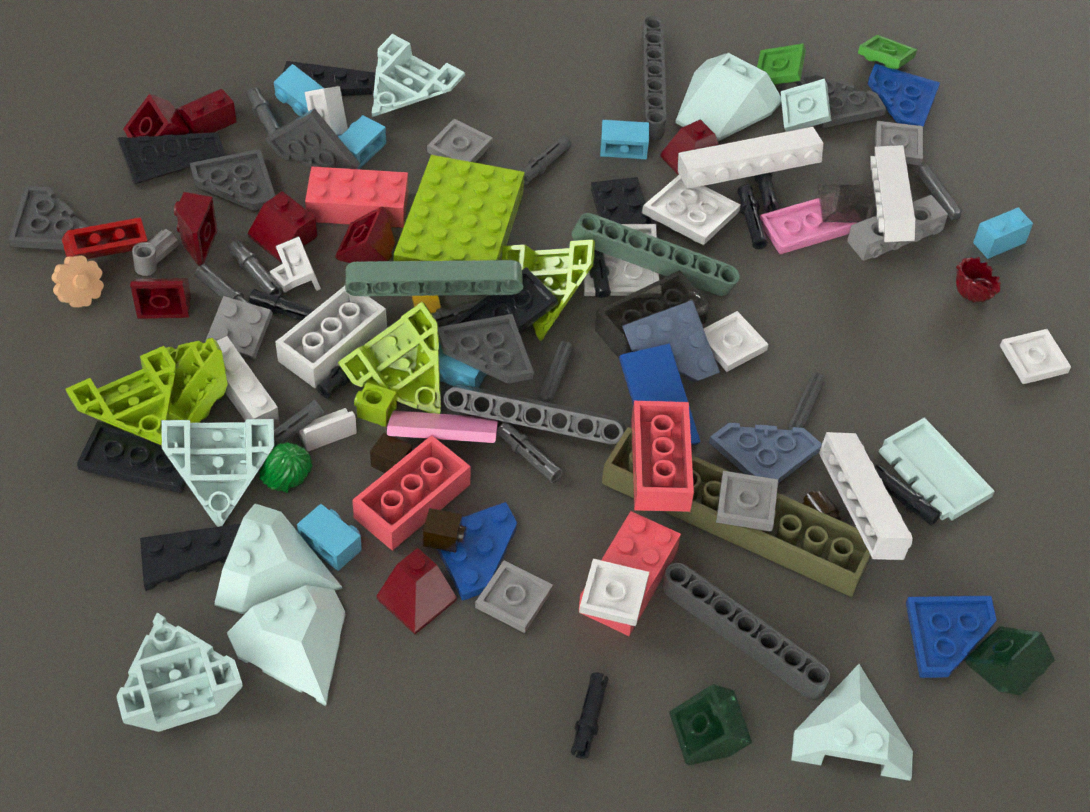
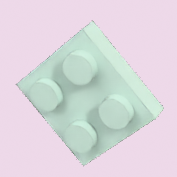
(805, 105)

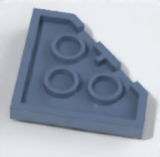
(686, 337)
(765, 449)

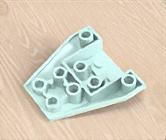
(728, 96)

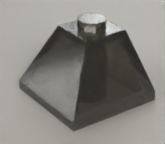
(846, 202)

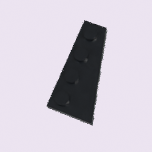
(349, 80)
(165, 154)
(181, 552)

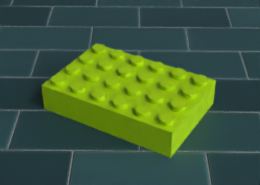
(461, 212)

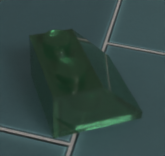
(1011, 659)
(710, 725)

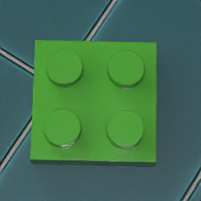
(887, 51)
(783, 63)

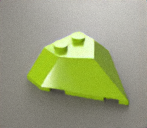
(558, 270)
(402, 360)
(197, 380)
(132, 402)

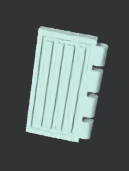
(936, 468)

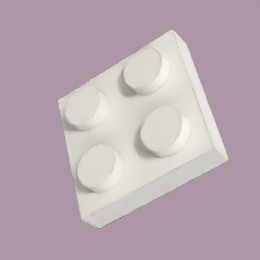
(734, 341)
(1035, 356)
(614, 592)

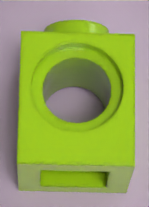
(375, 404)

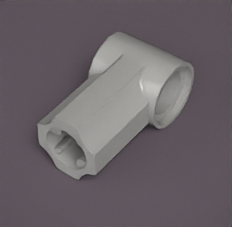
(149, 253)

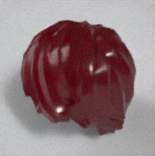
(976, 281)

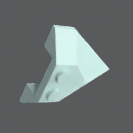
(406, 79)
(218, 459)
(268, 562)
(293, 638)
(176, 680)
(854, 727)

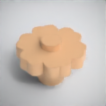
(77, 281)

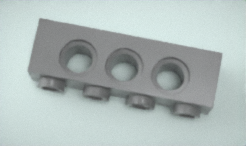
(870, 243)

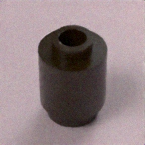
(819, 501)

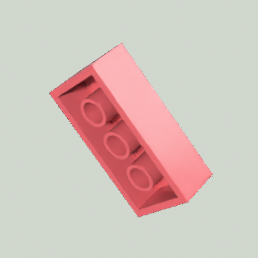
(348, 194)
(662, 456)
(402, 496)
(645, 547)

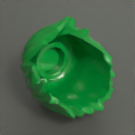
(285, 467)

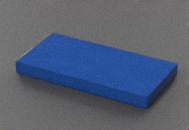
(655, 377)

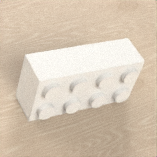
(329, 335)

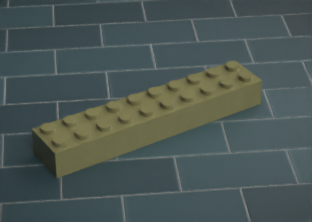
(799, 538)

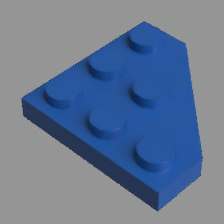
(904, 94)
(482, 550)
(947, 630)

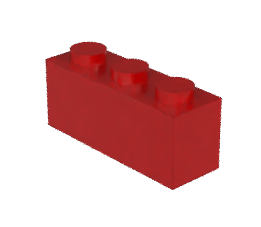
(104, 239)

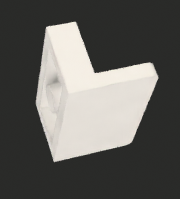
(330, 106)
(297, 263)
(328, 429)

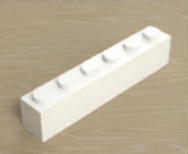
(750, 157)
(892, 194)
(865, 496)

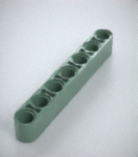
(656, 254)
(433, 278)

